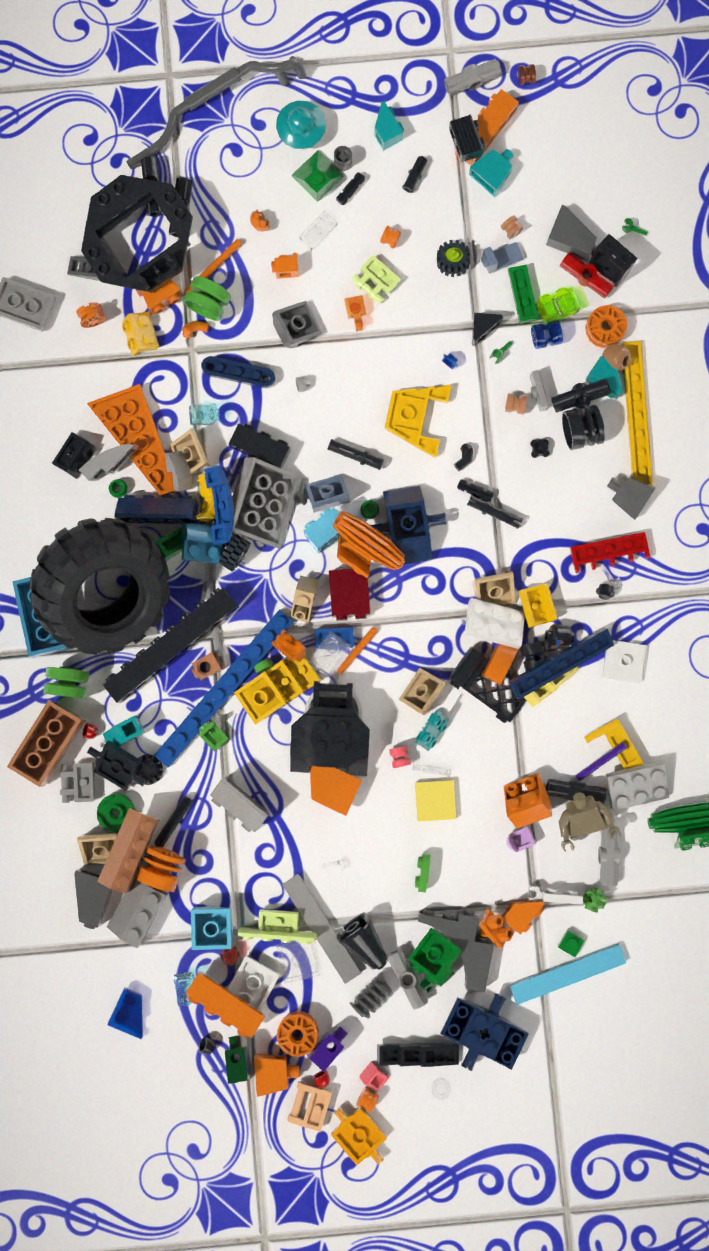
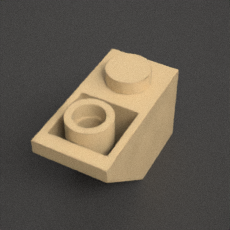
(304, 599)

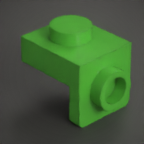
(212, 735)

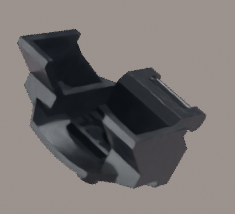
(330, 734)

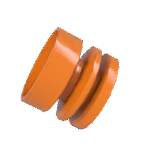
(161, 866)

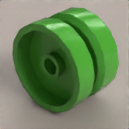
(206, 298)
(66, 682)

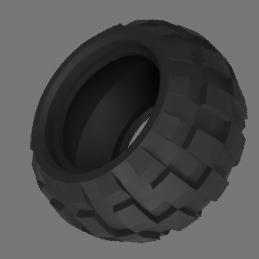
(77, 556)

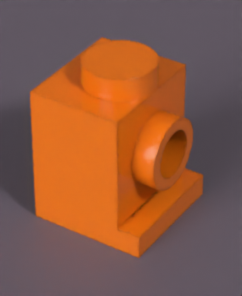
(285, 266)

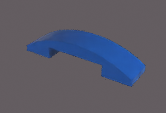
(223, 504)

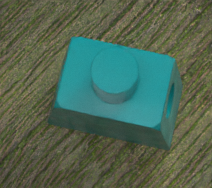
(492, 170)

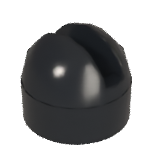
(206, 1046)

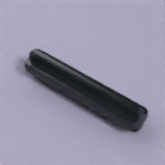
(173, 821)

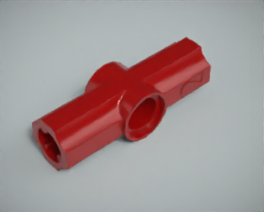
(577, 267)

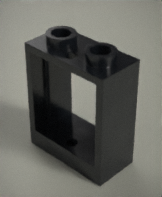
(619, 266)

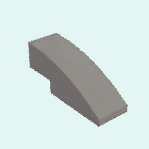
(107, 461)

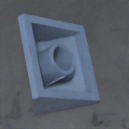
(327, 493)

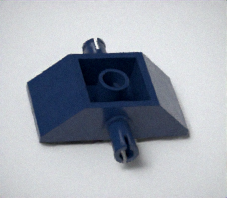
(409, 505)
(500, 1043)

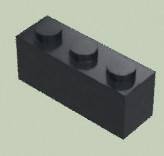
(259, 445)

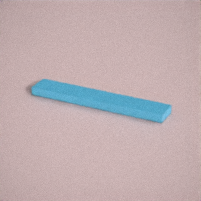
(567, 974)

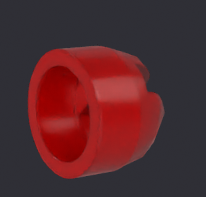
(89, 731)
(322, 1079)

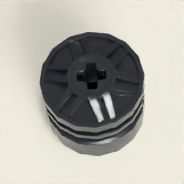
(587, 426)

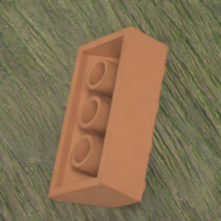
(128, 851)

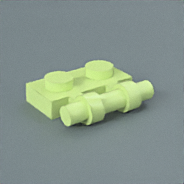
(380, 275)

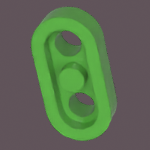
(422, 880)

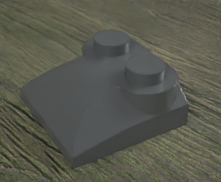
(295, 324)

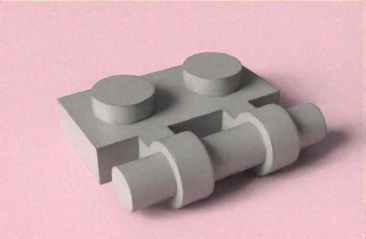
(83, 782)

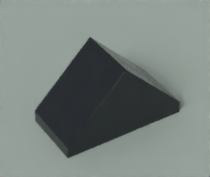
(483, 325)

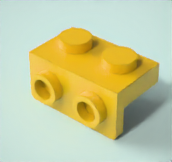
(139, 333)
(538, 605)

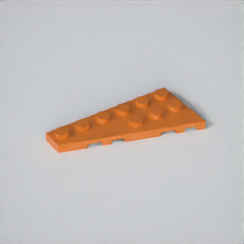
(131, 422)

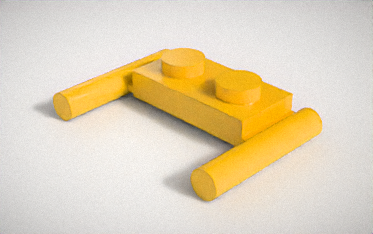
(615, 735)

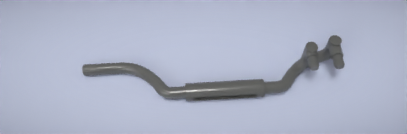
(211, 90)

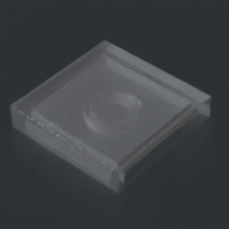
(299, 961)

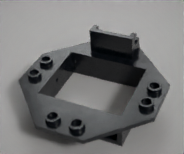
(115, 205)

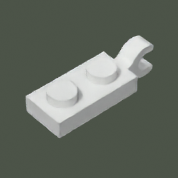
(552, 895)

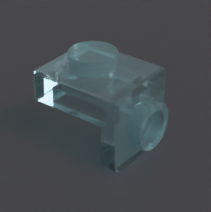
(203, 414)
(182, 983)

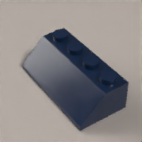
(156, 510)

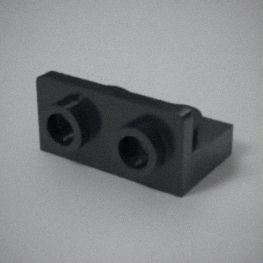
(74, 454)

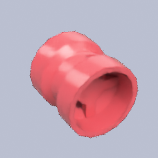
(400, 752)

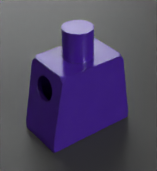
(321, 1055)

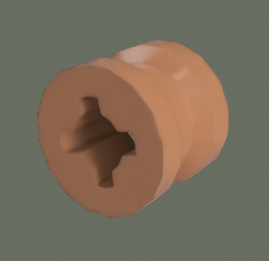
(512, 227)

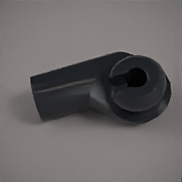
(467, 457)

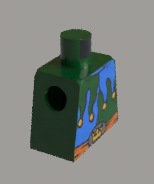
(237, 1070)

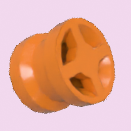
(390, 237)
(367, 1100)

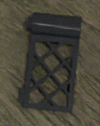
(467, 672)

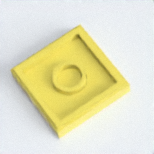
(435, 800)

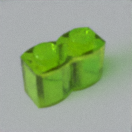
(557, 305)

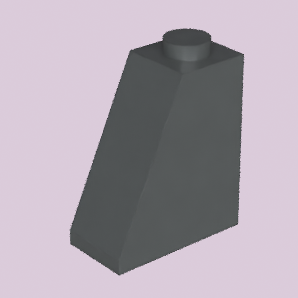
(571, 235)
(91, 898)

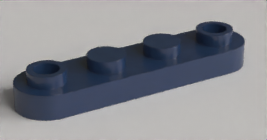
(238, 372)

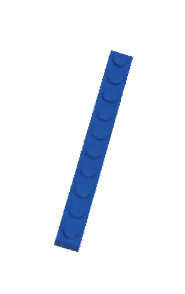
(223, 689)

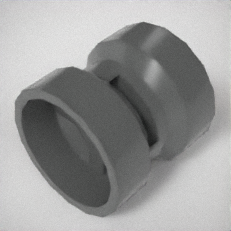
(343, 153)

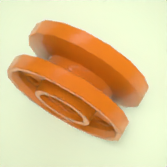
(614, 318)
(291, 1044)

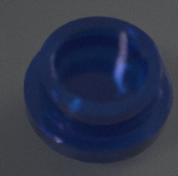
(450, 361)

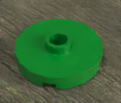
(106, 809)

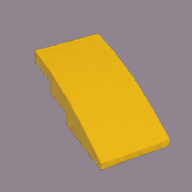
(276, 688)

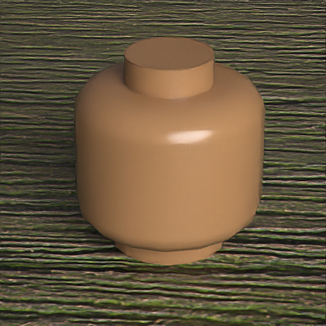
(617, 356)

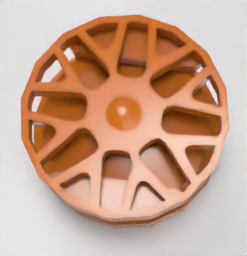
(91, 315)

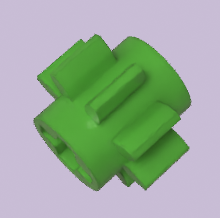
(594, 900)

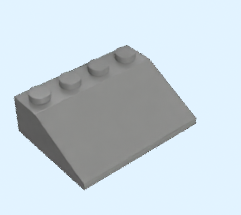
(263, 502)

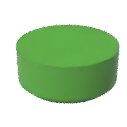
(263, 666)

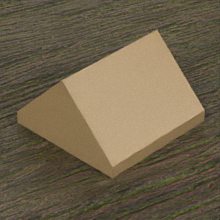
(192, 450)
(495, 589)
(422, 691)
(96, 847)

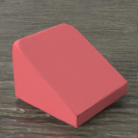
(373, 1077)

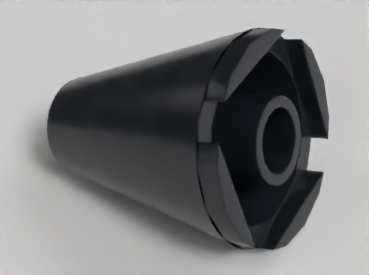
(363, 942)

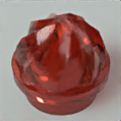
(230, 956)

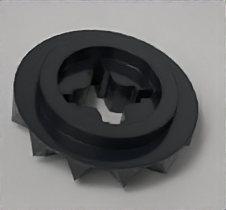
(156, 771)

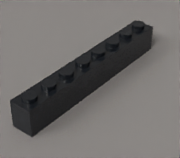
(171, 645)

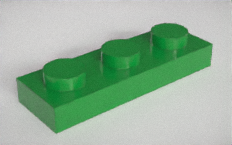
(522, 294)

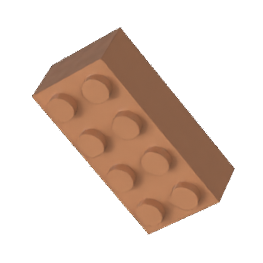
(46, 743)

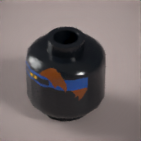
(559, 636)

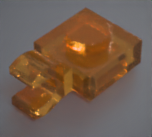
(355, 309)

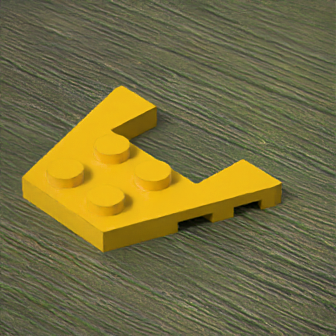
(408, 412)

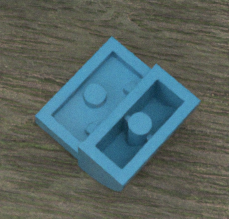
(198, 544)

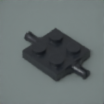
(117, 765)

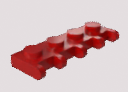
(609, 549)

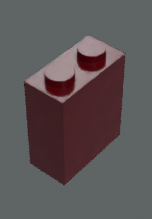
(348, 594)

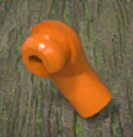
(194, 326)

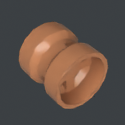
(514, 403)

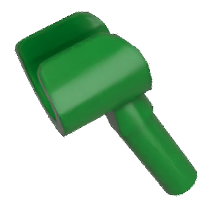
(632, 228)
(498, 353)

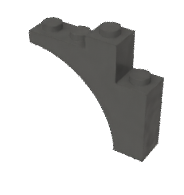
(475, 953)

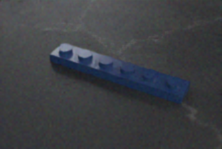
(561, 663)

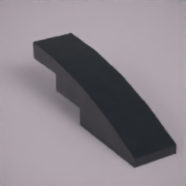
(418, 1054)

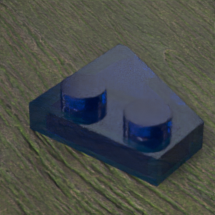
(128, 1013)

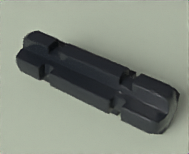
(350, 188)
(475, 490)

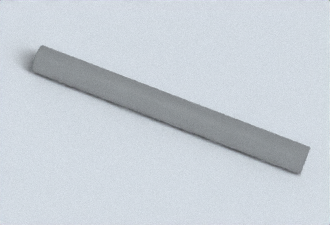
(215, 631)

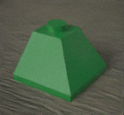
(317, 175)

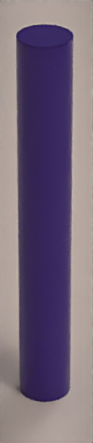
(601, 761)

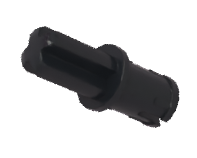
(415, 174)

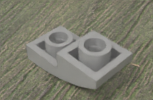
(180, 470)

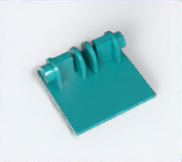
(436, 725)

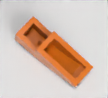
(499, 663)

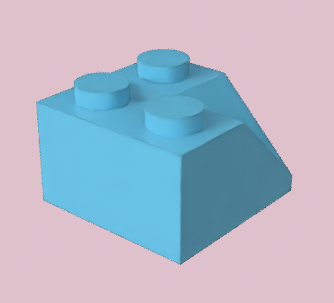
(321, 532)
(211, 928)

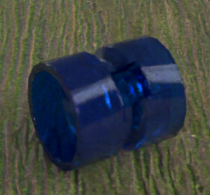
(553, 334)

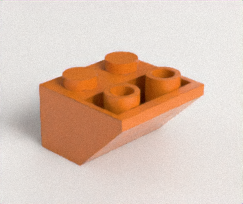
(527, 801)

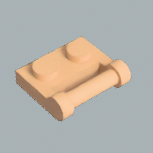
(316, 1106)

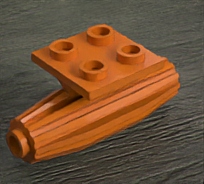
(362, 543)

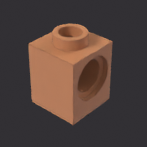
(212, 660)

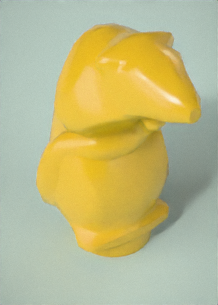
(207, 509)

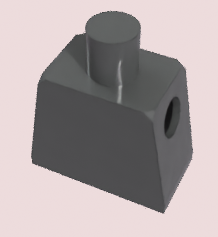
(631, 494)

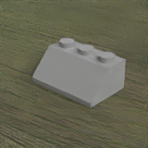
(239, 804)
(136, 913)

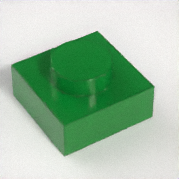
(570, 943)

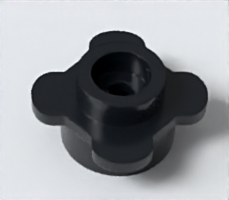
(539, 443)

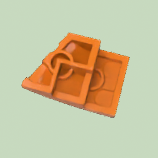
(333, 788)

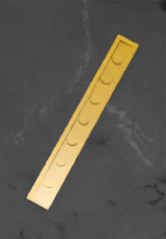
(637, 414)

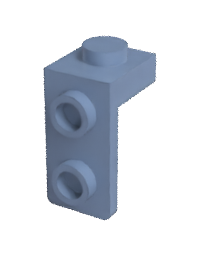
(501, 257)

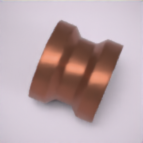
(526, 74)

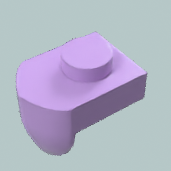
(520, 840)

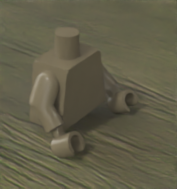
(584, 817)

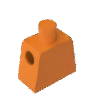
(273, 1073)

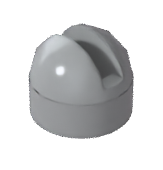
(301, 384)

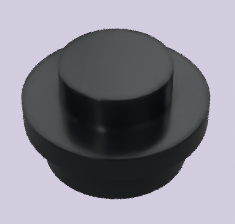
(605, 591)

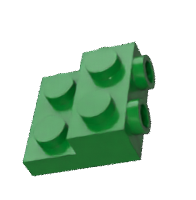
(434, 957)

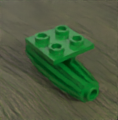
(687, 820)

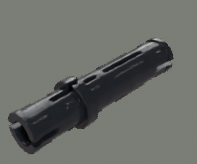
(375, 463)
(494, 511)

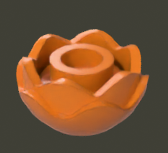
(259, 222)

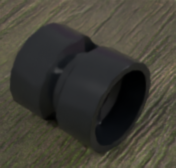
(533, 649)

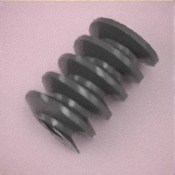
(371, 998)

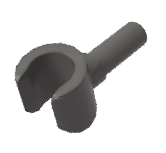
(299, 496)

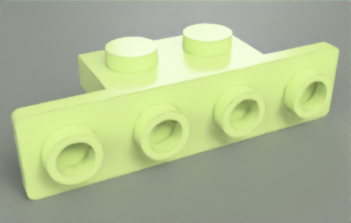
(277, 925)

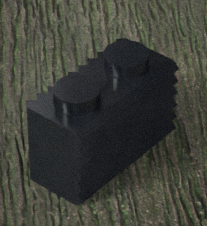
(466, 138)

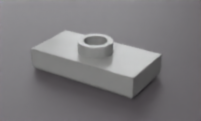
(538, 390)

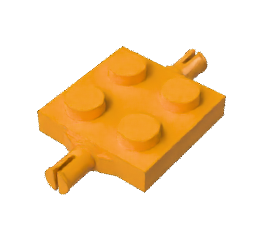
(358, 1136)

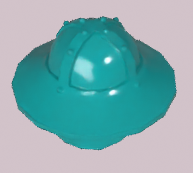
(300, 124)

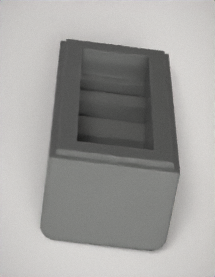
(82, 260)

